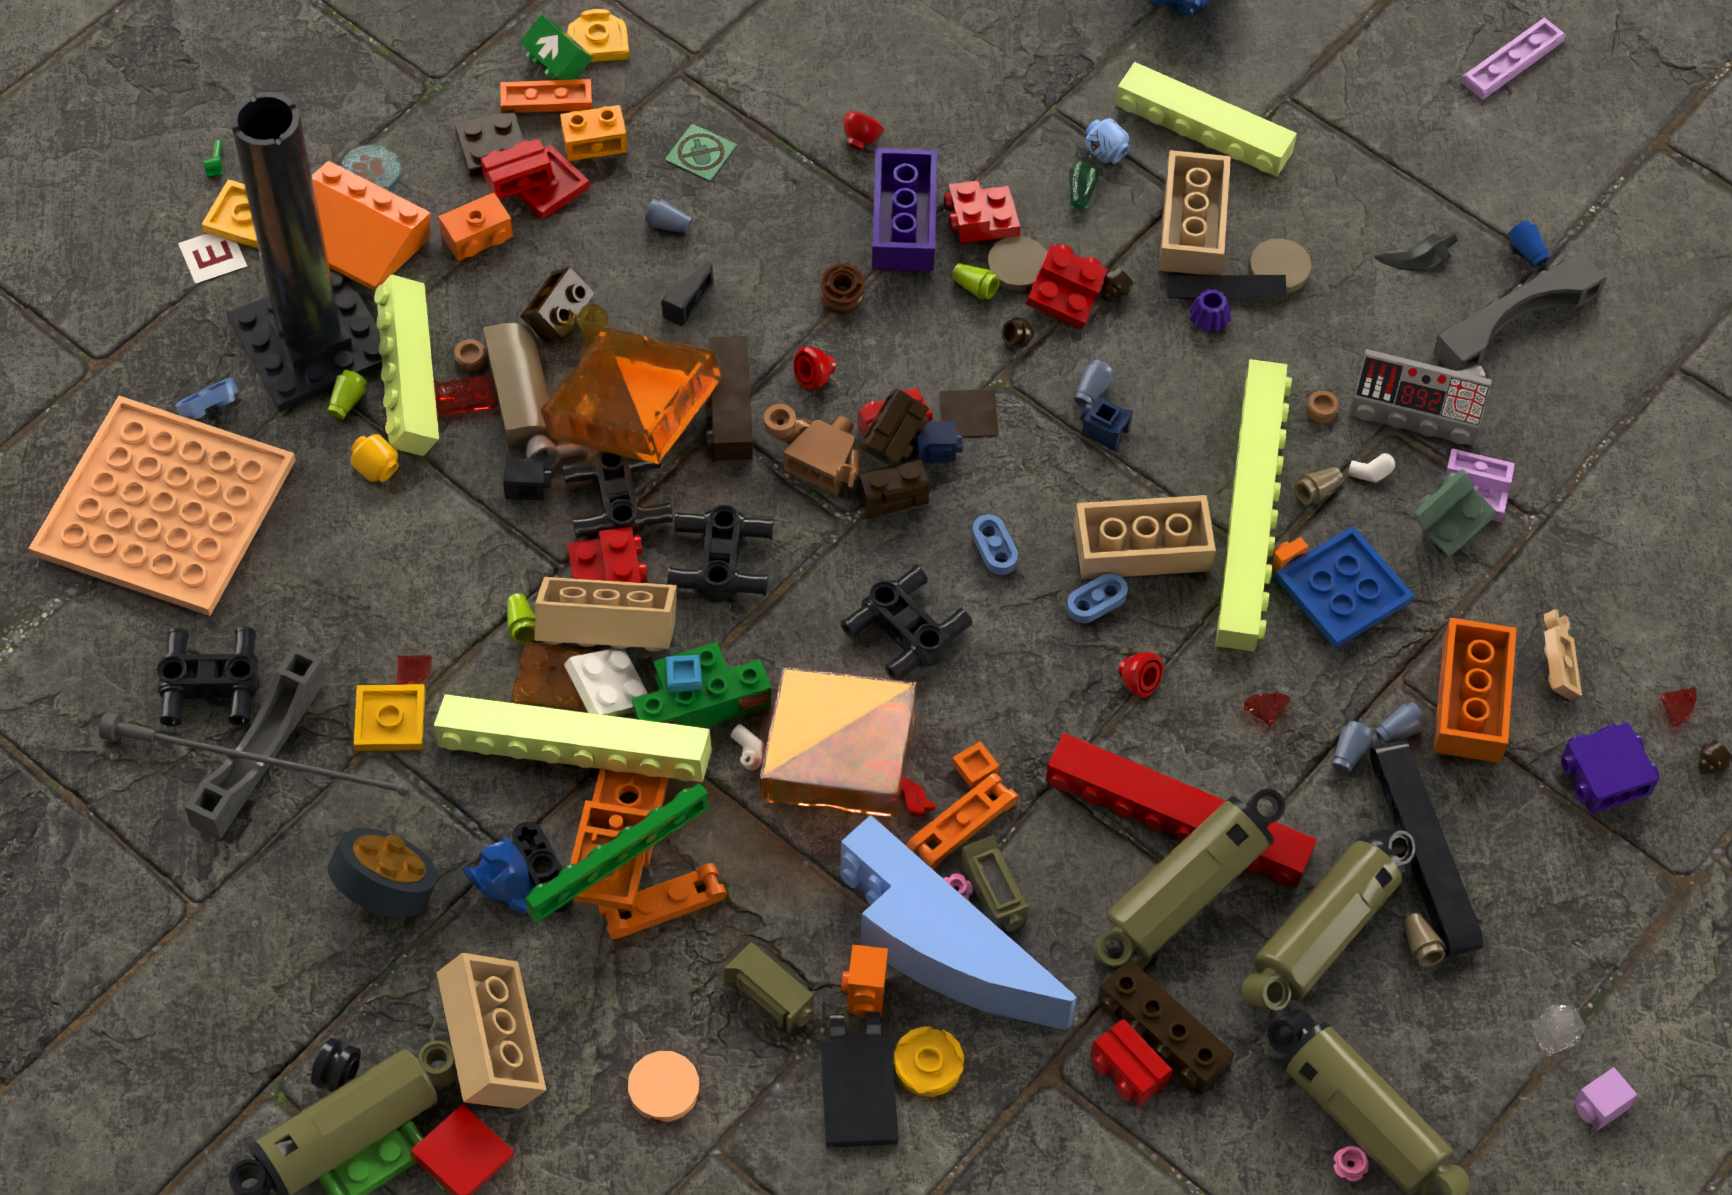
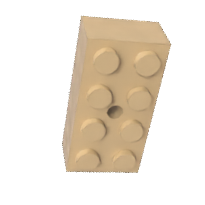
(1194, 213)
(1144, 536)
(605, 613)
(491, 1031)

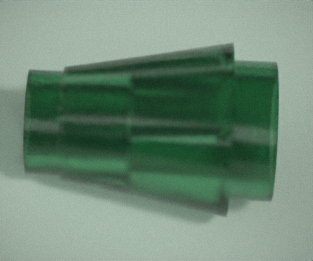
(1082, 182)

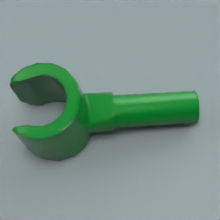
(213, 165)

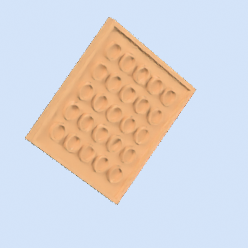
(163, 505)

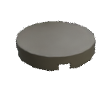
(1282, 258)
(1016, 262)

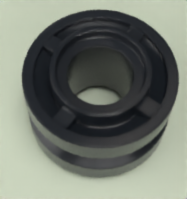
(335, 1065)

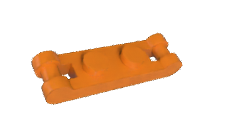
(962, 820)
(666, 902)

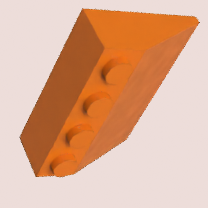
(365, 226)

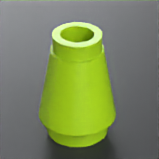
(978, 281)
(346, 393)
(520, 619)

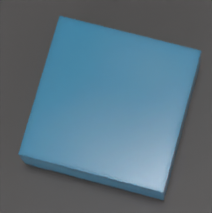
(684, 673)

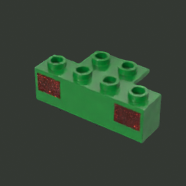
(723, 694)

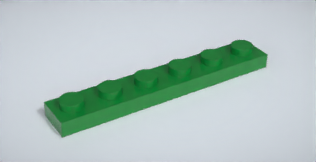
(624, 848)

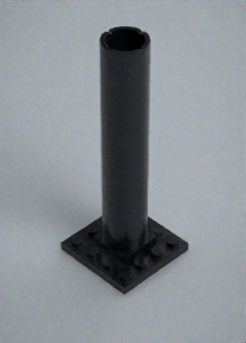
(313, 315)

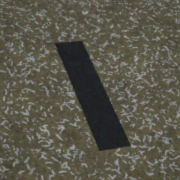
(1231, 285)

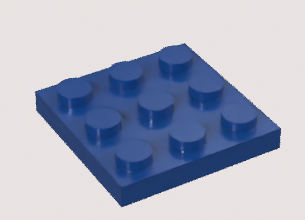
(1344, 587)

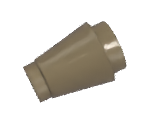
(1317, 485)
(1423, 941)

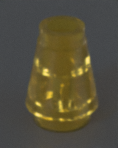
(592, 321)

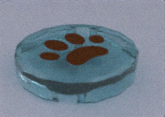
(375, 165)

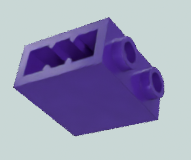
(1609, 767)

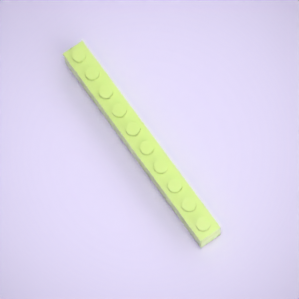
(1252, 505)

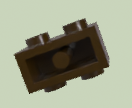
(557, 305)

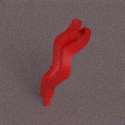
(916, 799)

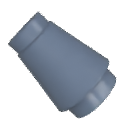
(667, 217)
(1094, 382)
(1401, 724)
(1352, 745)

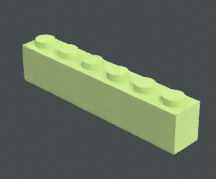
(1205, 119)
(406, 365)

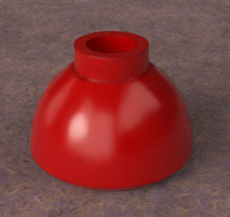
(861, 129)
(812, 367)
(1141, 673)

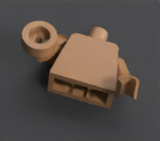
(816, 449)

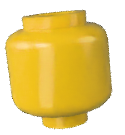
(374, 458)

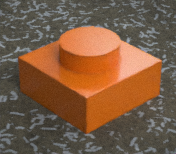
(1287, 553)
(975, 764)

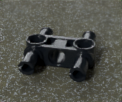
(616, 494)
(721, 553)
(906, 623)
(208, 676)

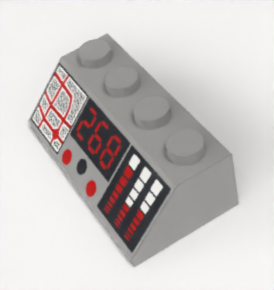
(1420, 397)

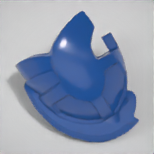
(502, 875)

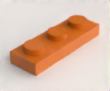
(546, 96)

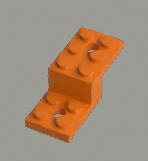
(603, 821)

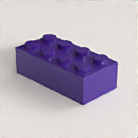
(904, 209)

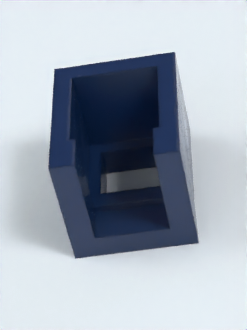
(1105, 422)
(939, 442)

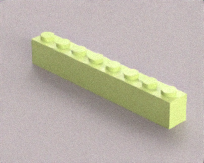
(573, 738)

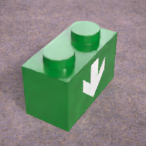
(555, 49)

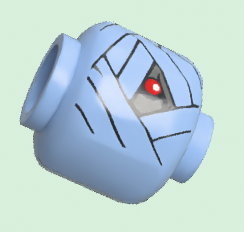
(1107, 140)

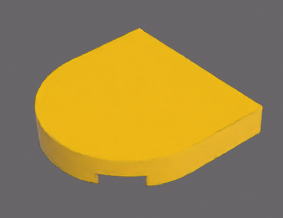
(601, 35)

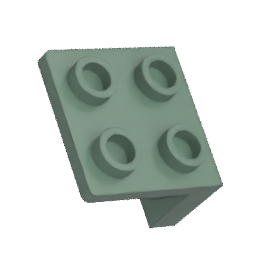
(1453, 513)

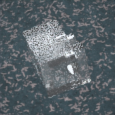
(1558, 1028)

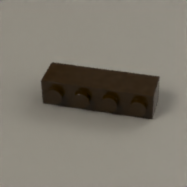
(730, 401)

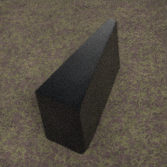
(684, 298)

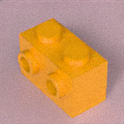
(593, 133)

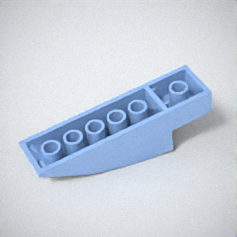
(942, 936)

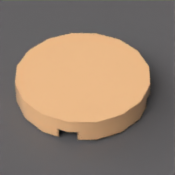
(663, 1086)

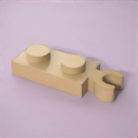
(1561, 656)

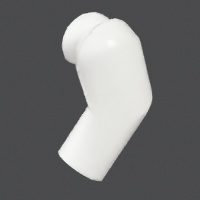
(1373, 471)
(752, 746)

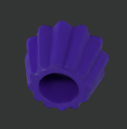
(1210, 311)

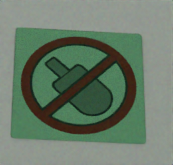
(701, 151)

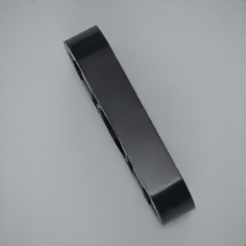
(543, 852)

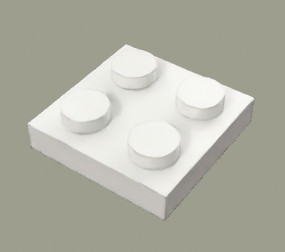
(606, 681)

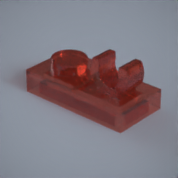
(465, 395)

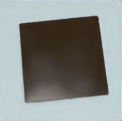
(971, 410)

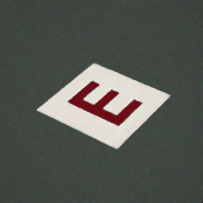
(211, 256)

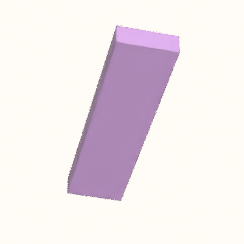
(1513, 58)

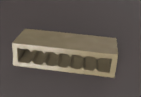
(517, 380)

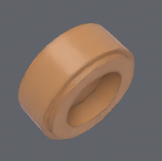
(470, 355)
(1322, 406)

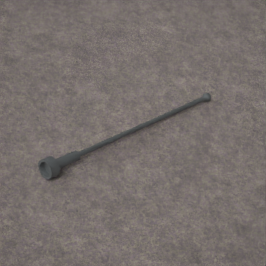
(113, 726)

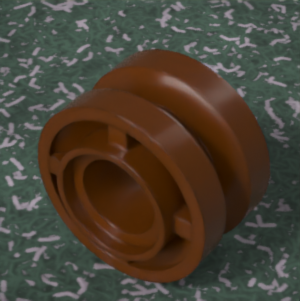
(842, 301)

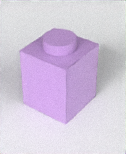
(1604, 1099)

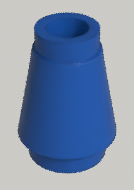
(1529, 243)

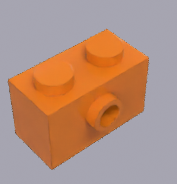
(475, 226)
(865, 980)

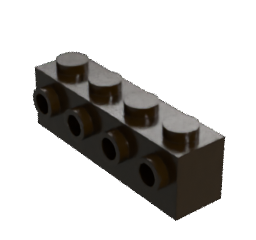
(1165, 1027)

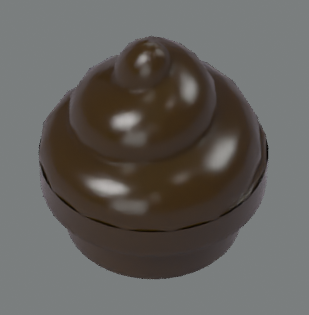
(1111, 283)
(1017, 332)
(1714, 758)

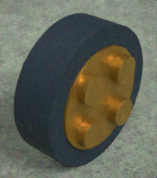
(382, 873)

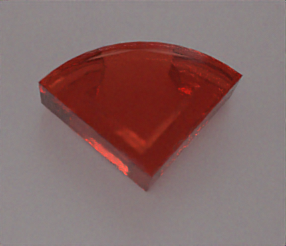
(413, 669)
(1679, 705)
(1267, 706)

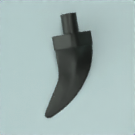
(1422, 256)

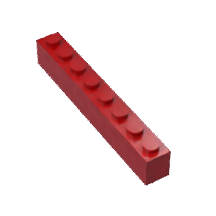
(1164, 803)

